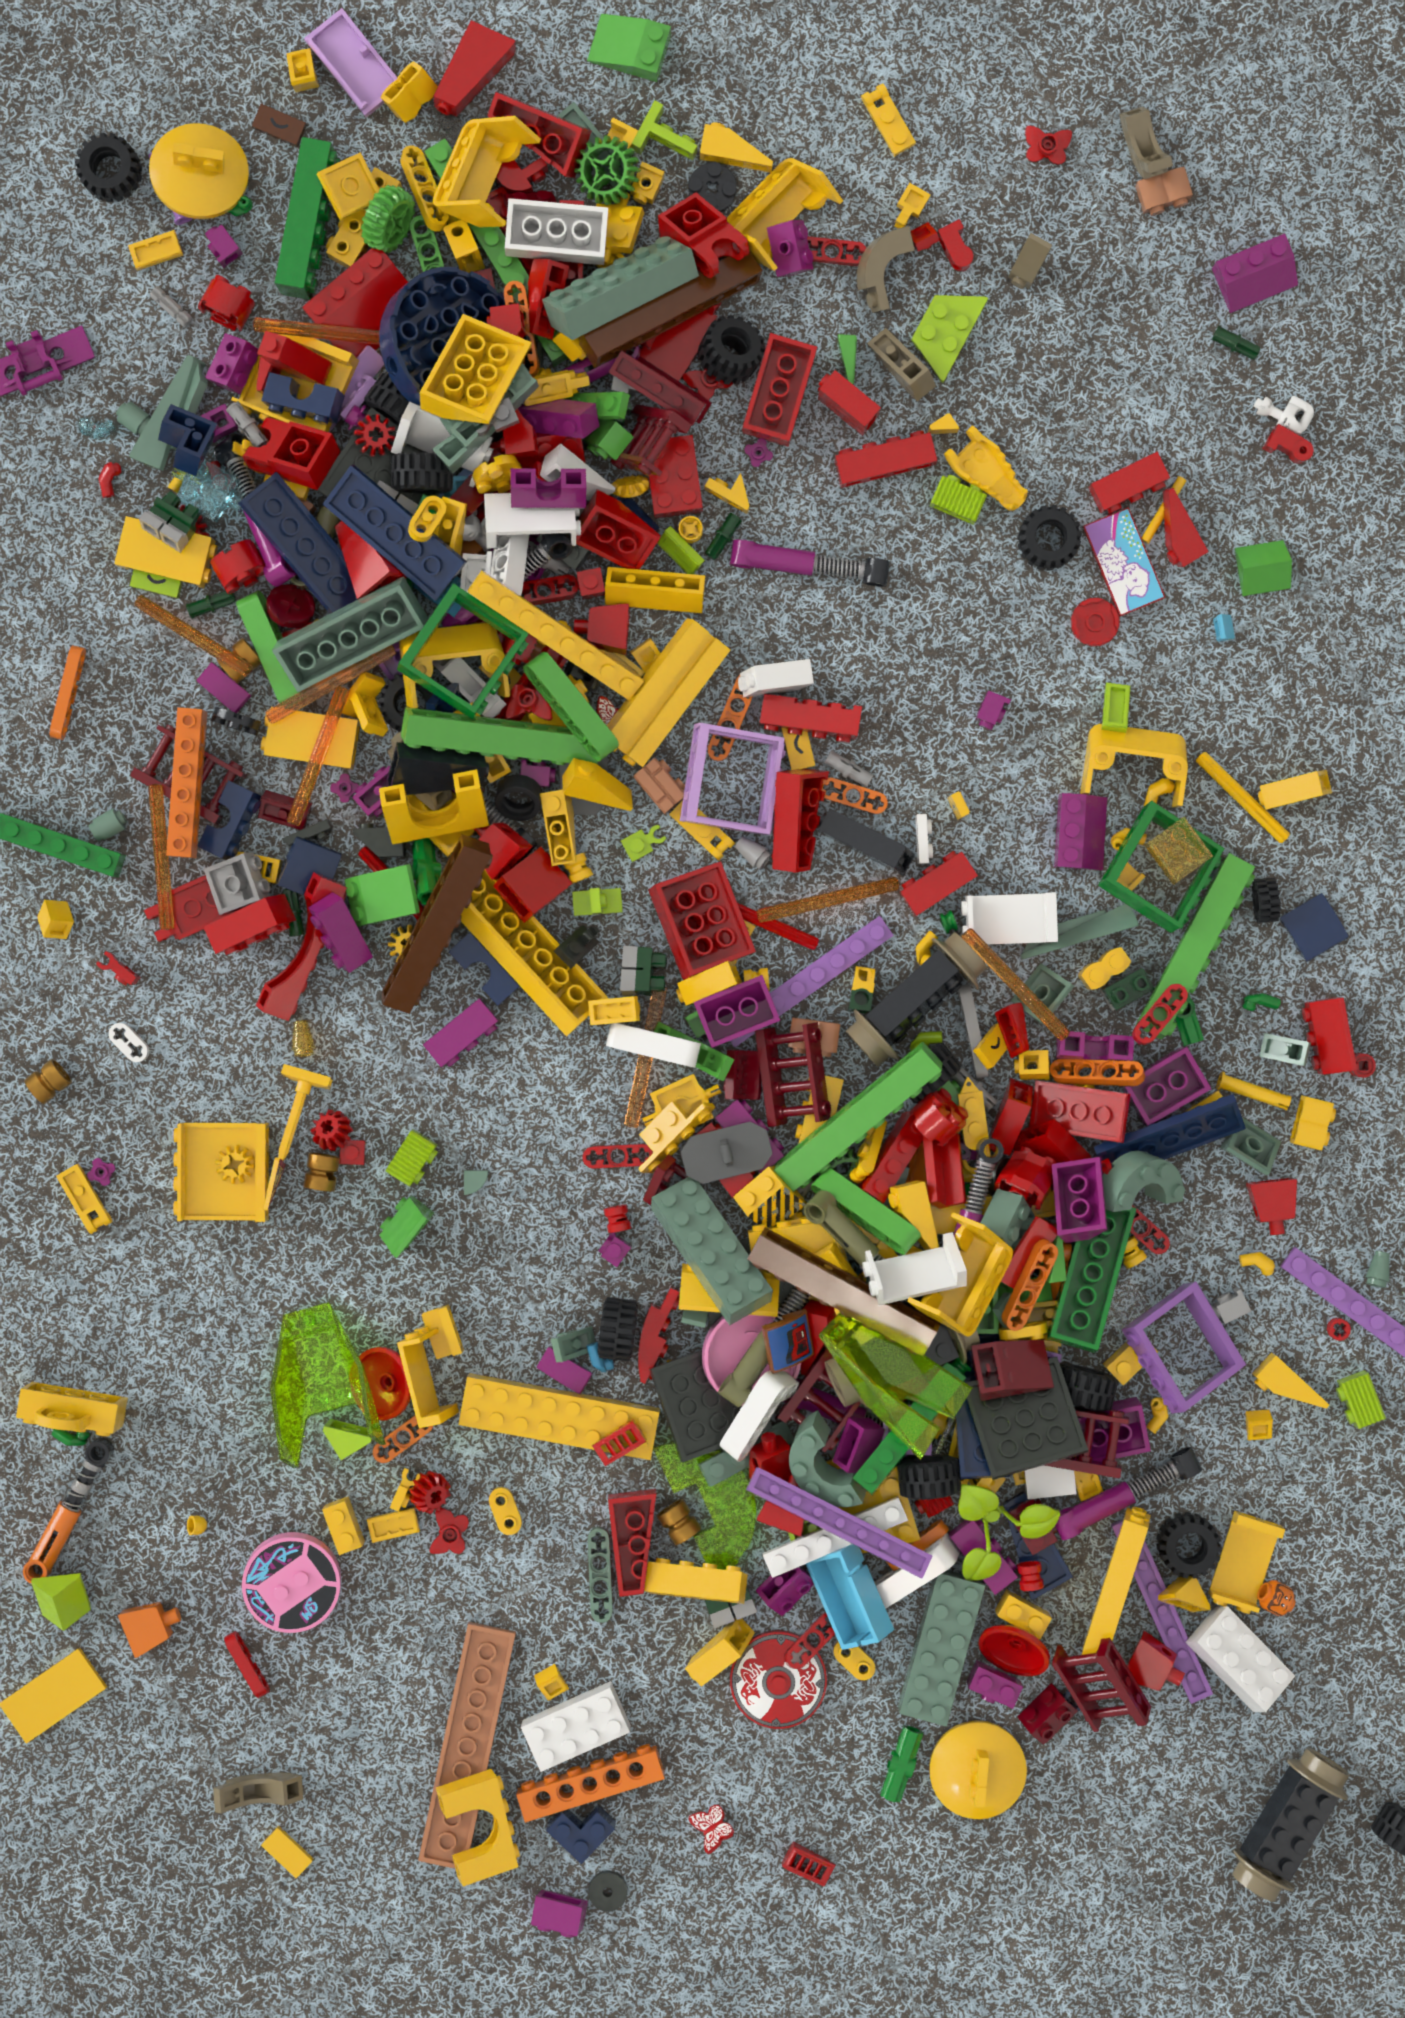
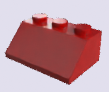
(1329, 1036)

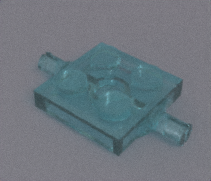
(209, 490)

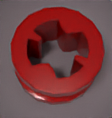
(1346, 1328)

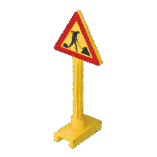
(305, 1080)

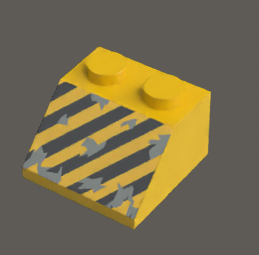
(769, 1199)

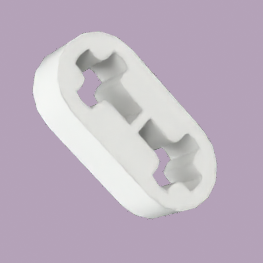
(132, 1038)

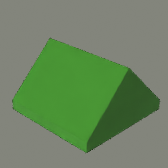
(1264, 568)

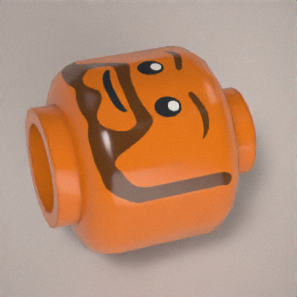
(1276, 1597)

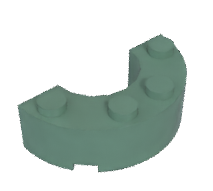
(1141, 1170)
(814, 1473)

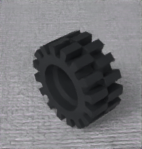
(1266, 900)

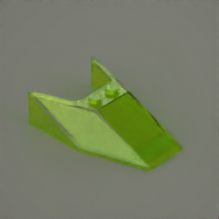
(316, 1374)
(888, 1374)

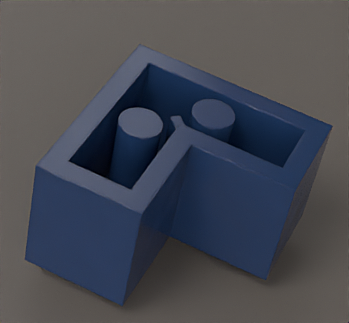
(190, 435)
(579, 1836)

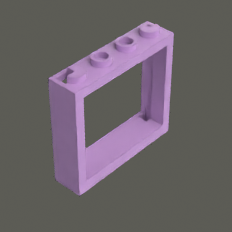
(695, 773)

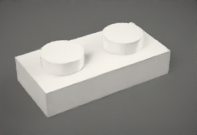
(923, 828)

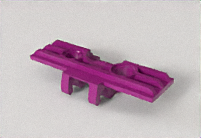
(36, 355)

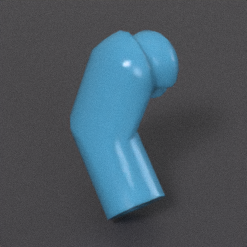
(599, 1363)

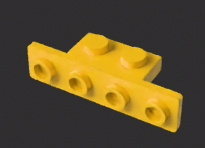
(670, 1130)

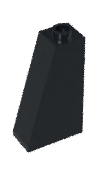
(431, 770)
(866, 841)

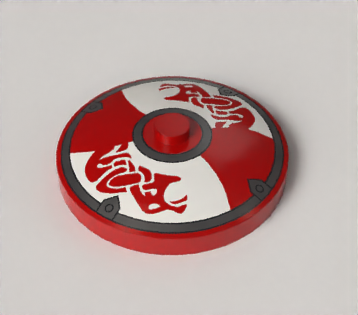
(772, 1691)

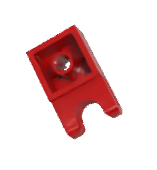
(703, 230)
(294, 452)

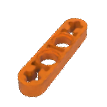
(523, 298)
(67, 692)
(734, 717)
(1096, 1076)
(1026, 1284)

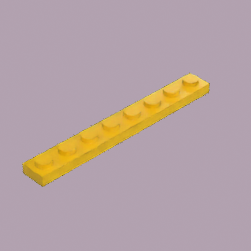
(555, 635)

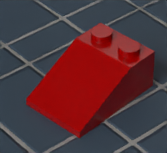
(615, 532)

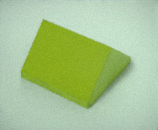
(346, 1437)
(62, 1598)

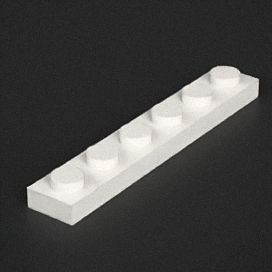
(823, 1542)

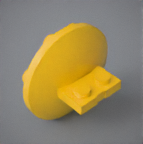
(198, 171)
(977, 1769)

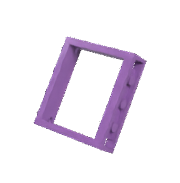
(1212, 1330)

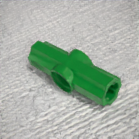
(425, 868)
(1188, 1025)
(902, 1763)

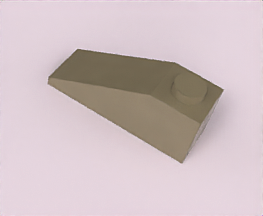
(1029, 261)
(902, 364)

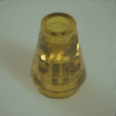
(302, 1039)

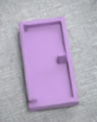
(351, 61)

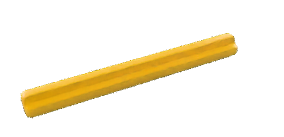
(1235, 790)

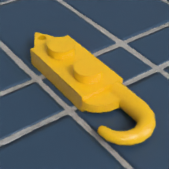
(976, 1125)

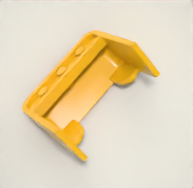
(475, 164)
(779, 200)
(456, 643)
(1170, 746)
(986, 1262)

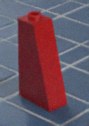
(472, 67)
(365, 564)

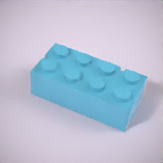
(850, 1597)

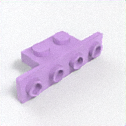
(362, 380)

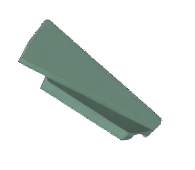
(184, 392)
(465, 439)
(1085, 929)

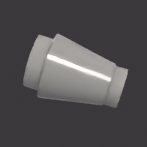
(753, 852)

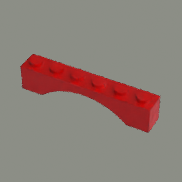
(520, 438)
(281, 993)

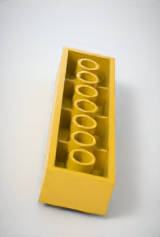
(530, 958)
(553, 1414)

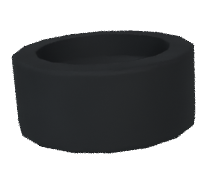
(513, 810)

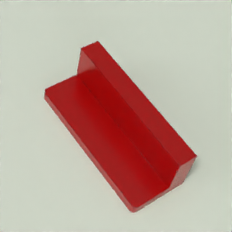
(944, 1172)
(1037, 1231)

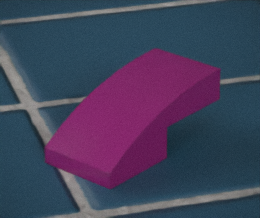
(223, 688)
(567, 1373)

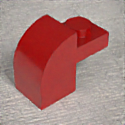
(518, 180)

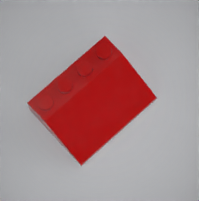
(357, 297)
(701, 920)

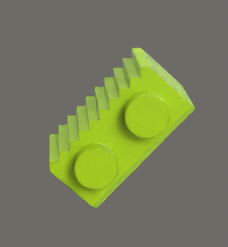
(958, 499)
(412, 1157)
(1360, 1400)

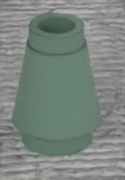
(1379, 1270)

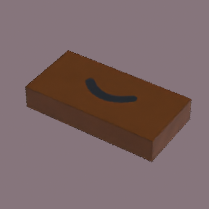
(279, 125)

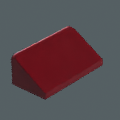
(469, 496)
(276, 808)

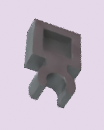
(503, 418)

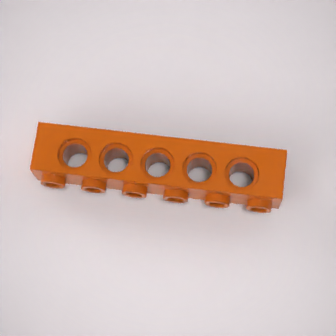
(186, 783)
(534, 1807)

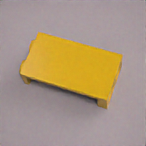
(148, 554)
(297, 734)
(420, 1379)
(1244, 1561)

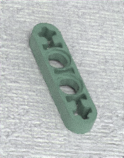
(600, 1574)

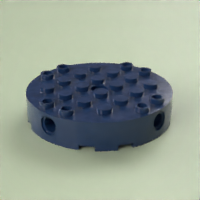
(423, 319)

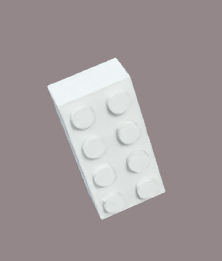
(556, 231)
(1240, 1659)
(575, 1726)

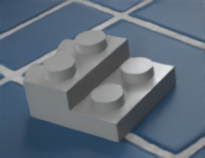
(237, 882)

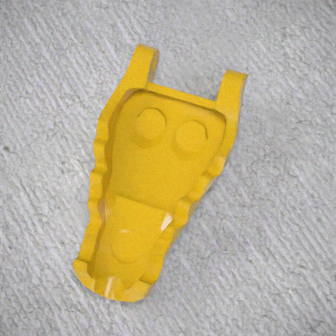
(985, 467)

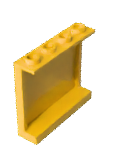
(339, 377)
(199, 1186)

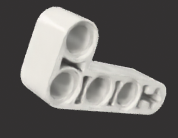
(509, 559)
(653, 1044)
(756, 1412)
(900, 1583)

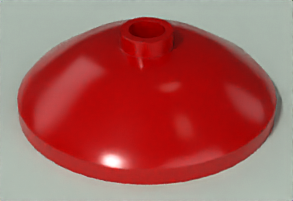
(380, 1367)
(1014, 1650)

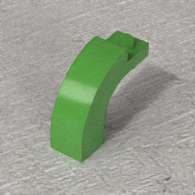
(708, 1060)

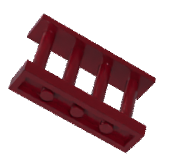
(660, 387)
(650, 436)
(147, 774)
(771, 1078)
(805, 1392)
(1084, 1462)
(1115, 1671)

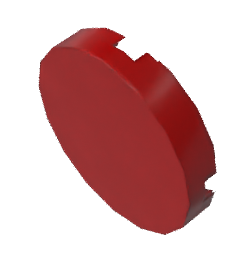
(1088, 627)

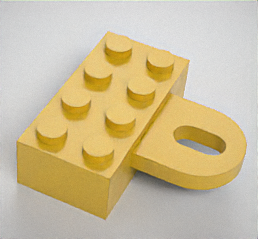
(71, 1409)

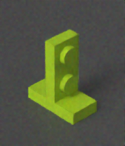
(663, 134)
(597, 901)

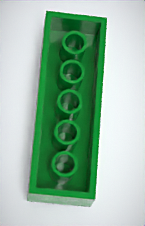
(305, 221)
(1090, 1284)

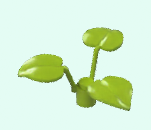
(983, 1503)

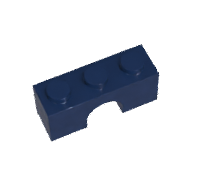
(322, 404)
(242, 805)
(470, 951)

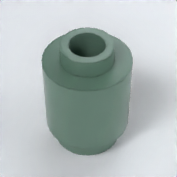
(132, 417)
(108, 824)

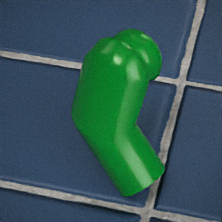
(242, 207)
(1260, 999)
(71, 1439)

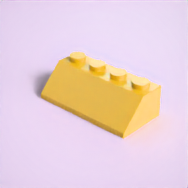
(695, 1297)

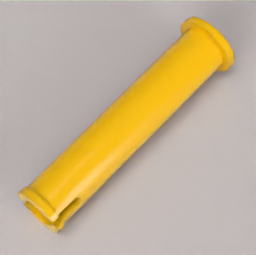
(1253, 1091)

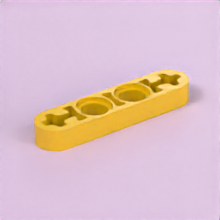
(422, 188)

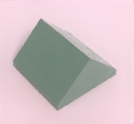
(1047, 987)
(1253, 1147)

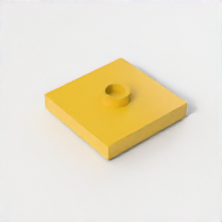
(348, 185)

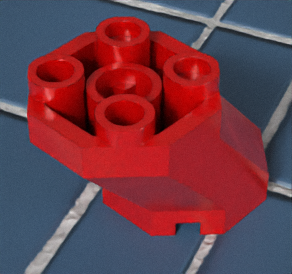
(1027, 1176)

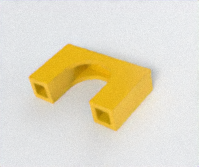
(409, 823)
(498, 1851)

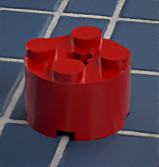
(227, 303)
(238, 566)
(939, 1117)

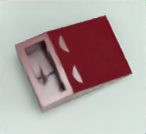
(1011, 1368)

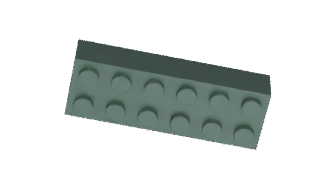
(620, 287)
(350, 634)
(711, 1249)
(941, 1648)

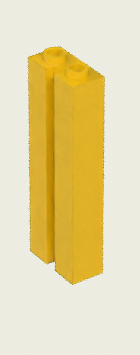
(666, 691)
(1117, 1578)

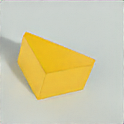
(1185, 1594)

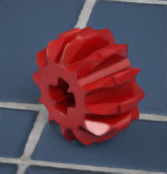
(368, 429)
(331, 1139)
(429, 1492)

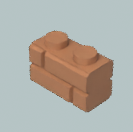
(659, 785)

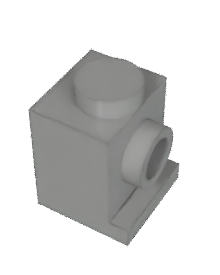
(1231, 1306)

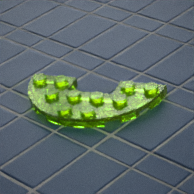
(727, 1502)

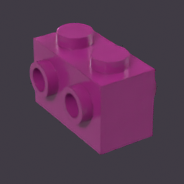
(232, 368)
(368, 795)
(785, 1589)

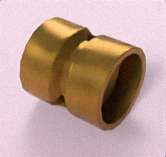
(247, 653)
(51, 1078)
(321, 1172)
(679, 1522)

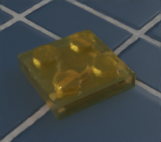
(1178, 850)

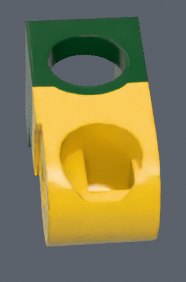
(862, 990)

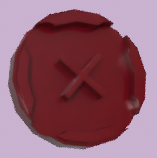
(290, 606)

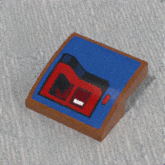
(788, 1341)

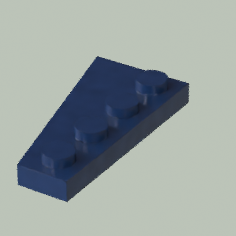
(1053, 1566)

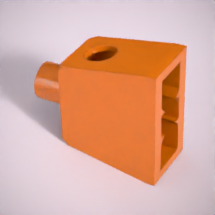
(147, 1626)

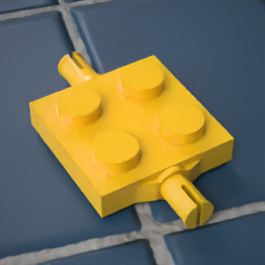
(622, 227)
(685, 1092)

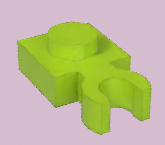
(639, 844)

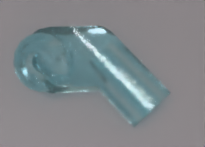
(94, 430)

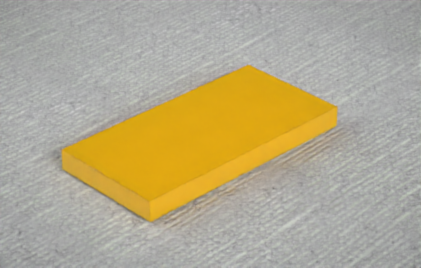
(53, 1695)

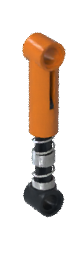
(67, 1512)

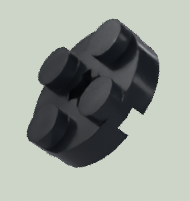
(714, 173)
(236, 721)

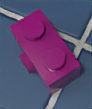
(790, 248)
(857, 1443)
(994, 1684)
(559, 1913)

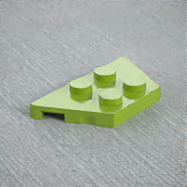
(946, 330)

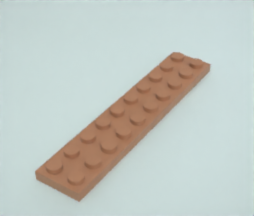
(468, 1736)

